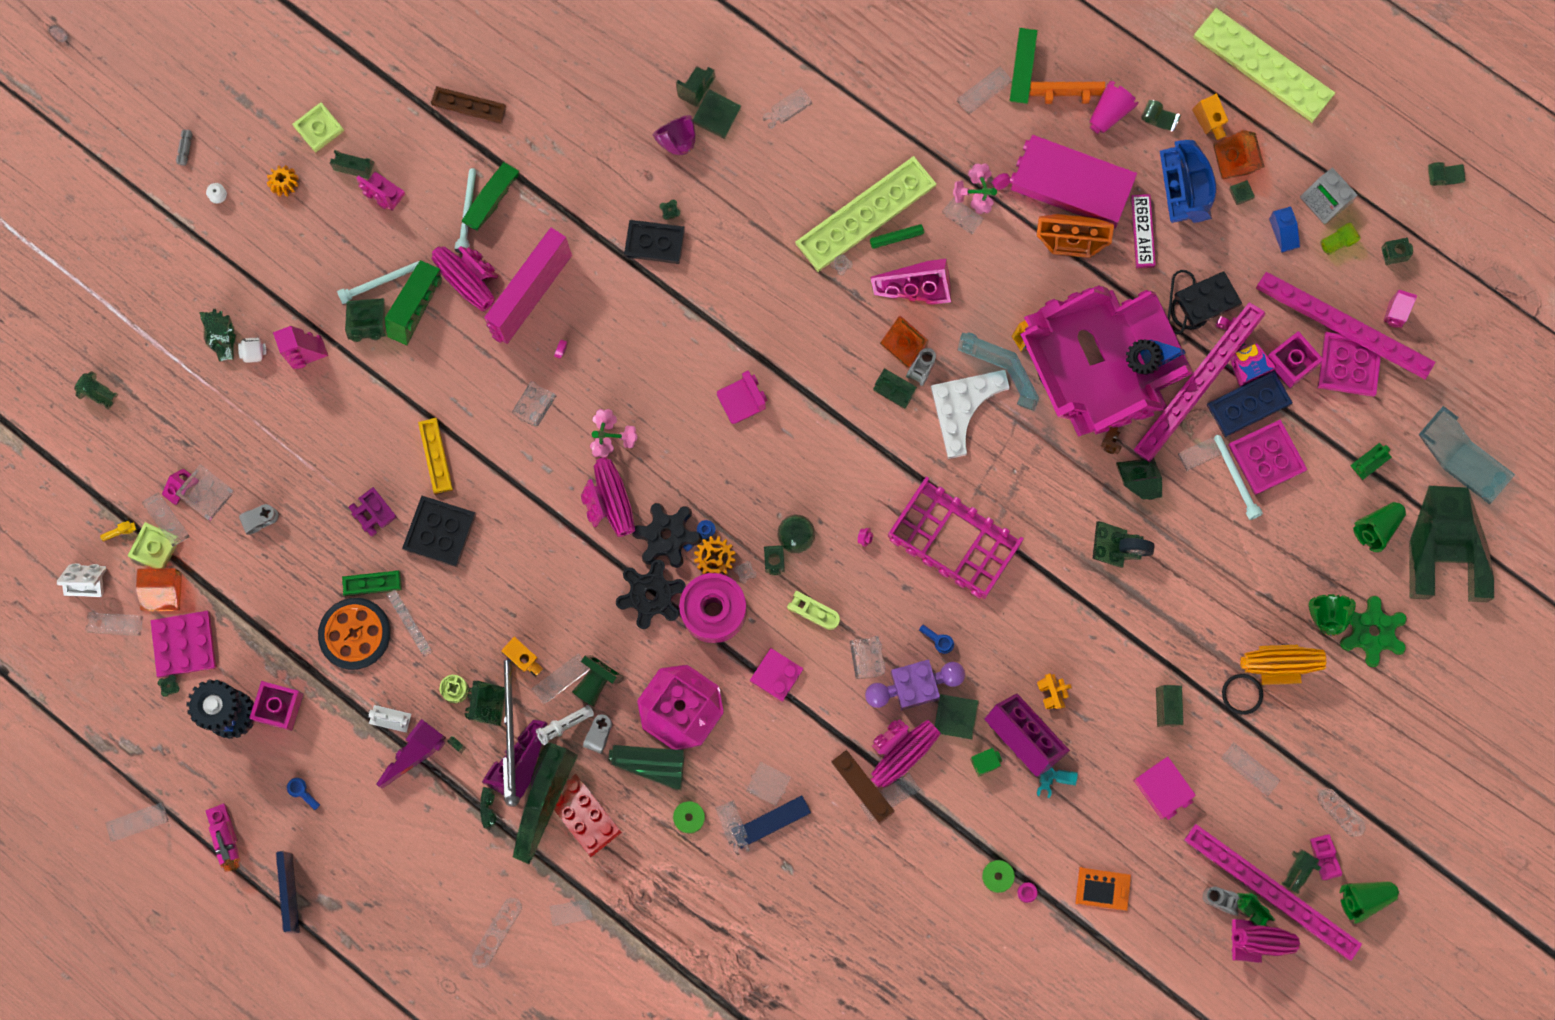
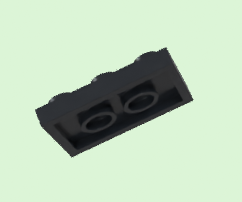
(654, 241)
(1208, 299)

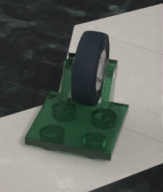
(1114, 545)

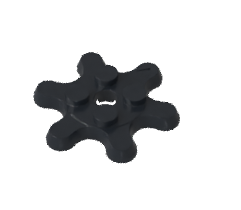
(673, 545)
(651, 581)

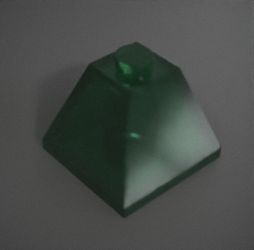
(1141, 478)

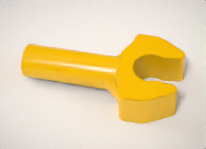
(123, 528)

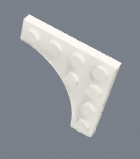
(958, 401)

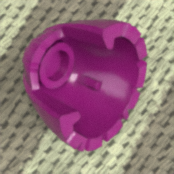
(677, 136)

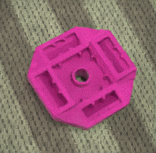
(680, 728)

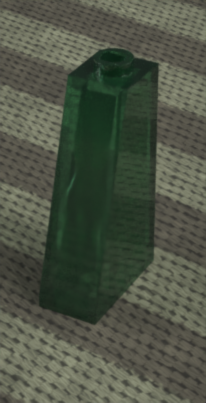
(653, 764)

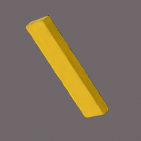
(435, 456)

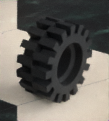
(1155, 361)

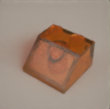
(1238, 155)
(159, 589)

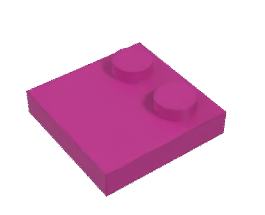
(776, 674)

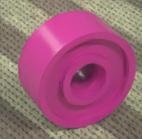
(713, 589)

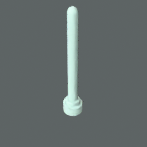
(468, 202)
(346, 295)
(1253, 510)

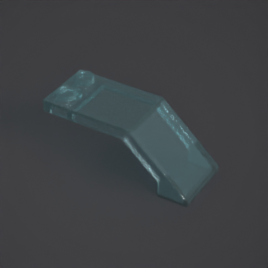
(1006, 359)
(1463, 457)

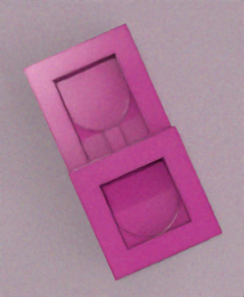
(1326, 853)

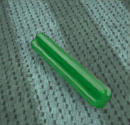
(897, 236)

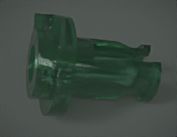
(91, 388)
(1304, 862)

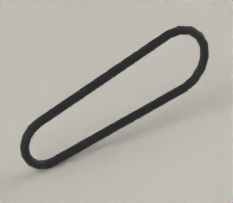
(1171, 296)

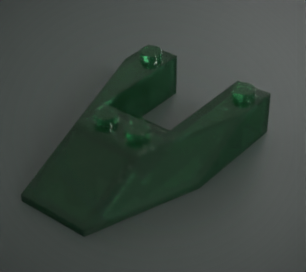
(1452, 534)

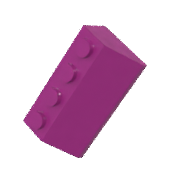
(1026, 734)

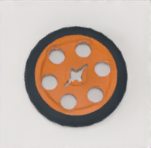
(330, 623)

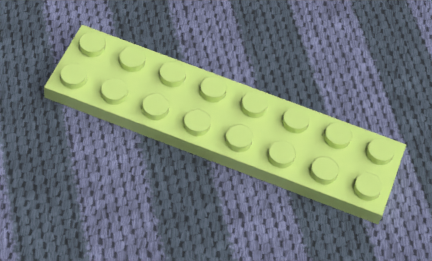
(1264, 65)
(865, 214)

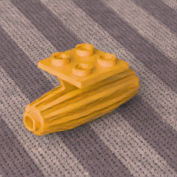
(1283, 663)

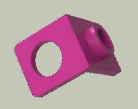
(173, 484)

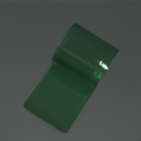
(1156, 116)
(1446, 175)

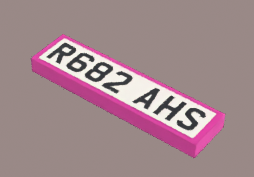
(1143, 231)

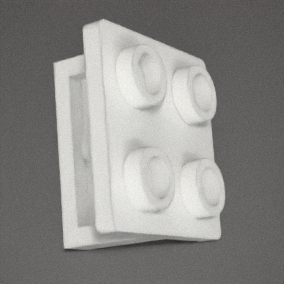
(82, 580)

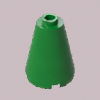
(1379, 526)
(1367, 898)

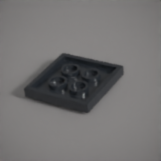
(439, 531)

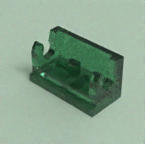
(352, 164)
(895, 388)
(1169, 705)

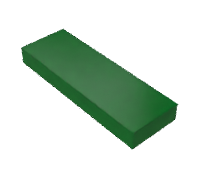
(371, 583)

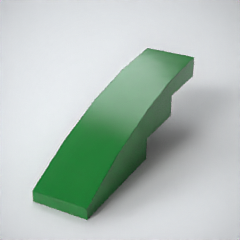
(1023, 65)
(490, 196)

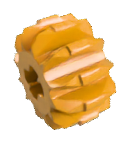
(285, 174)

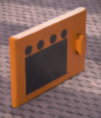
(1103, 889)

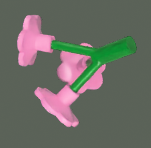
(981, 200)
(602, 445)

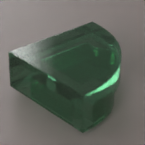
(456, 744)

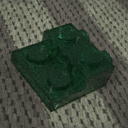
(365, 319)

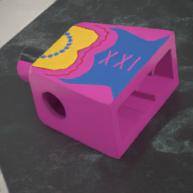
(1250, 364)

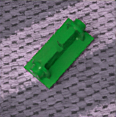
(1371, 461)
(1249, 904)

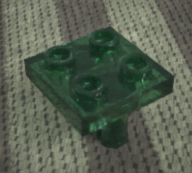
(485, 703)

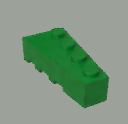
(412, 302)

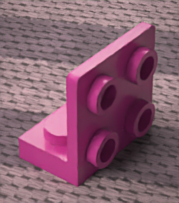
(382, 190)

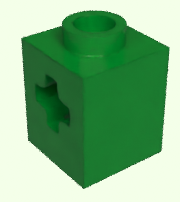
(986, 761)

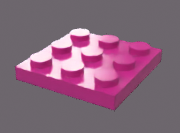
(1348, 366)
(1267, 457)
(183, 644)

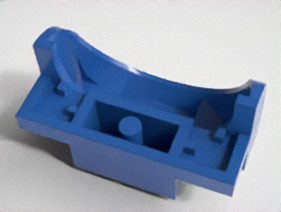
(1191, 188)

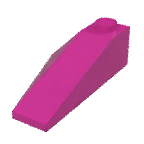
(921, 282)

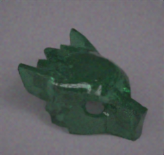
(218, 329)

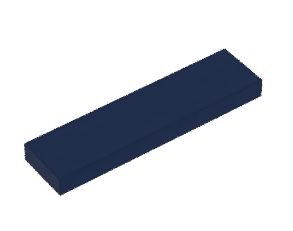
(775, 820)

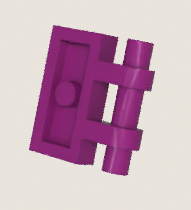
(378, 509)

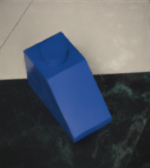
(1285, 229)
(1169, 353)

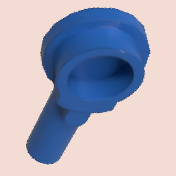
(706, 529)
(943, 643)
(297, 788)

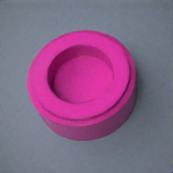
(1001, 181)
(561, 348)
(1027, 892)

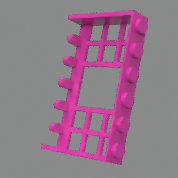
(968, 514)

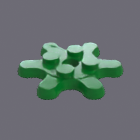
(1372, 644)

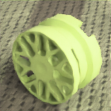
(453, 688)

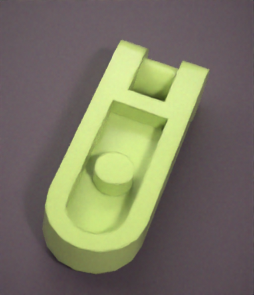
(814, 611)

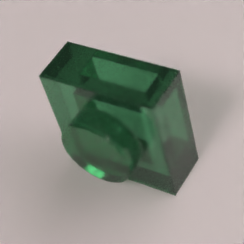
(1241, 192)

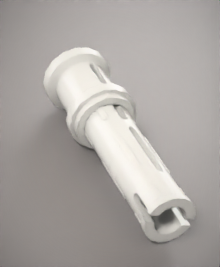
(557, 727)

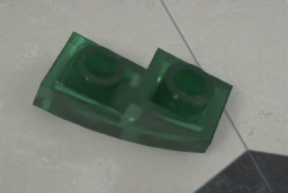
(487, 815)

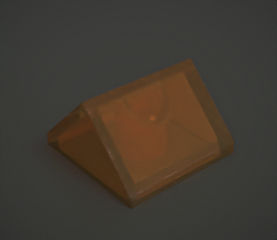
(904, 341)

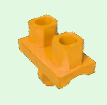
(1056, 699)

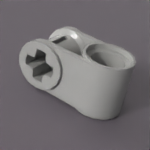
(920, 369)
(255, 519)
(597, 737)
(1225, 901)

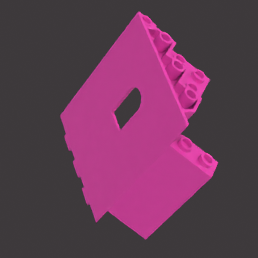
(1109, 390)

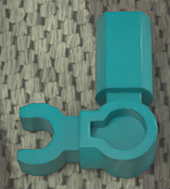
(1060, 776)

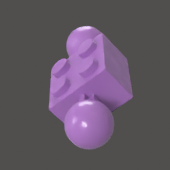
(915, 684)

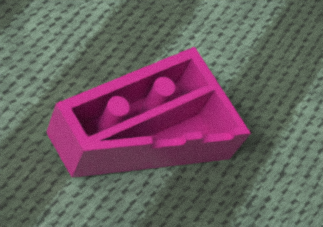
(299, 347)

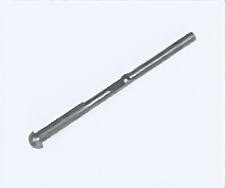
(509, 762)

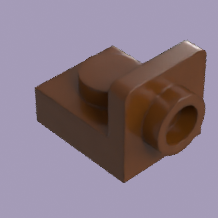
(1108, 445)

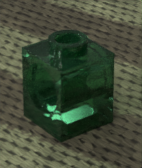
(1391, 256)
(774, 551)

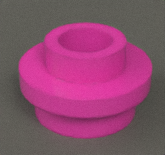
(865, 536)

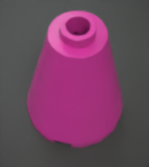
(1111, 108)

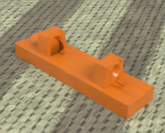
(1082, 89)

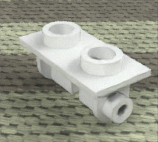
(389, 718)

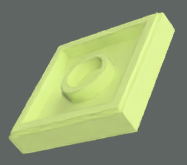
(318, 127)
(151, 547)

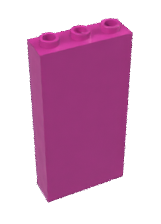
(1072, 180)
(528, 286)

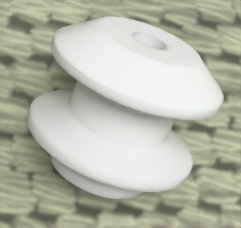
(216, 193)

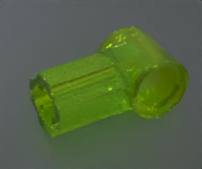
(1345, 236)

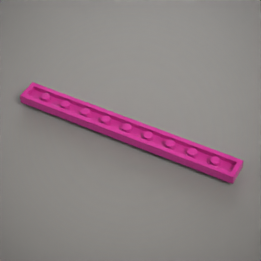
(1345, 325)
(1199, 382)
(1273, 892)

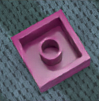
(1294, 359)
(276, 706)

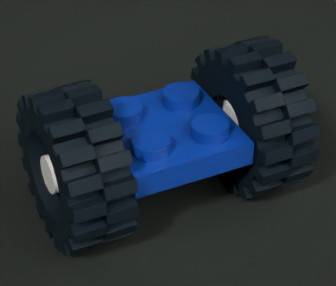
(220, 709)

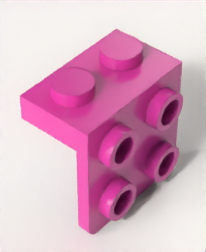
(742, 398)

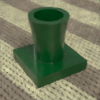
(595, 679)

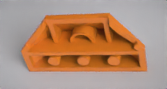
(1074, 234)

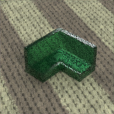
(696, 85)

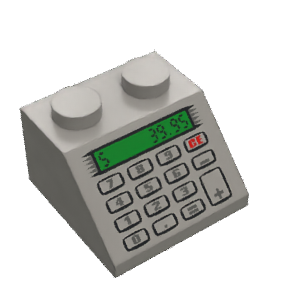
(1328, 196)

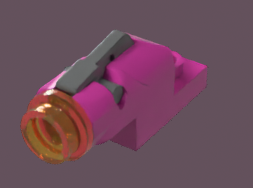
(223, 837)

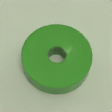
(689, 808)
(1004, 869)

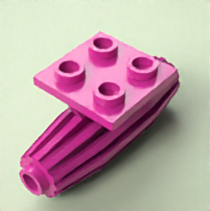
(466, 274)
(608, 499)
(901, 750)
(1253, 941)

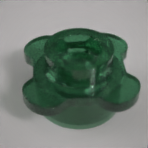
(669, 214)
(174, 688)

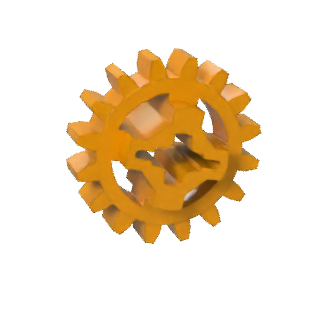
(720, 552)

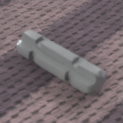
(184, 147)

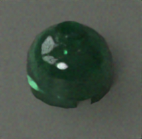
(796, 533)

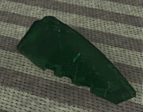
(541, 798)

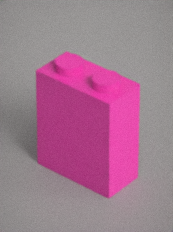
(1165, 788)

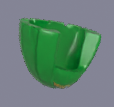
(1332, 613)

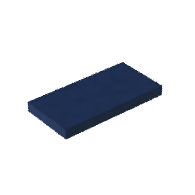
(1249, 404)
(287, 892)

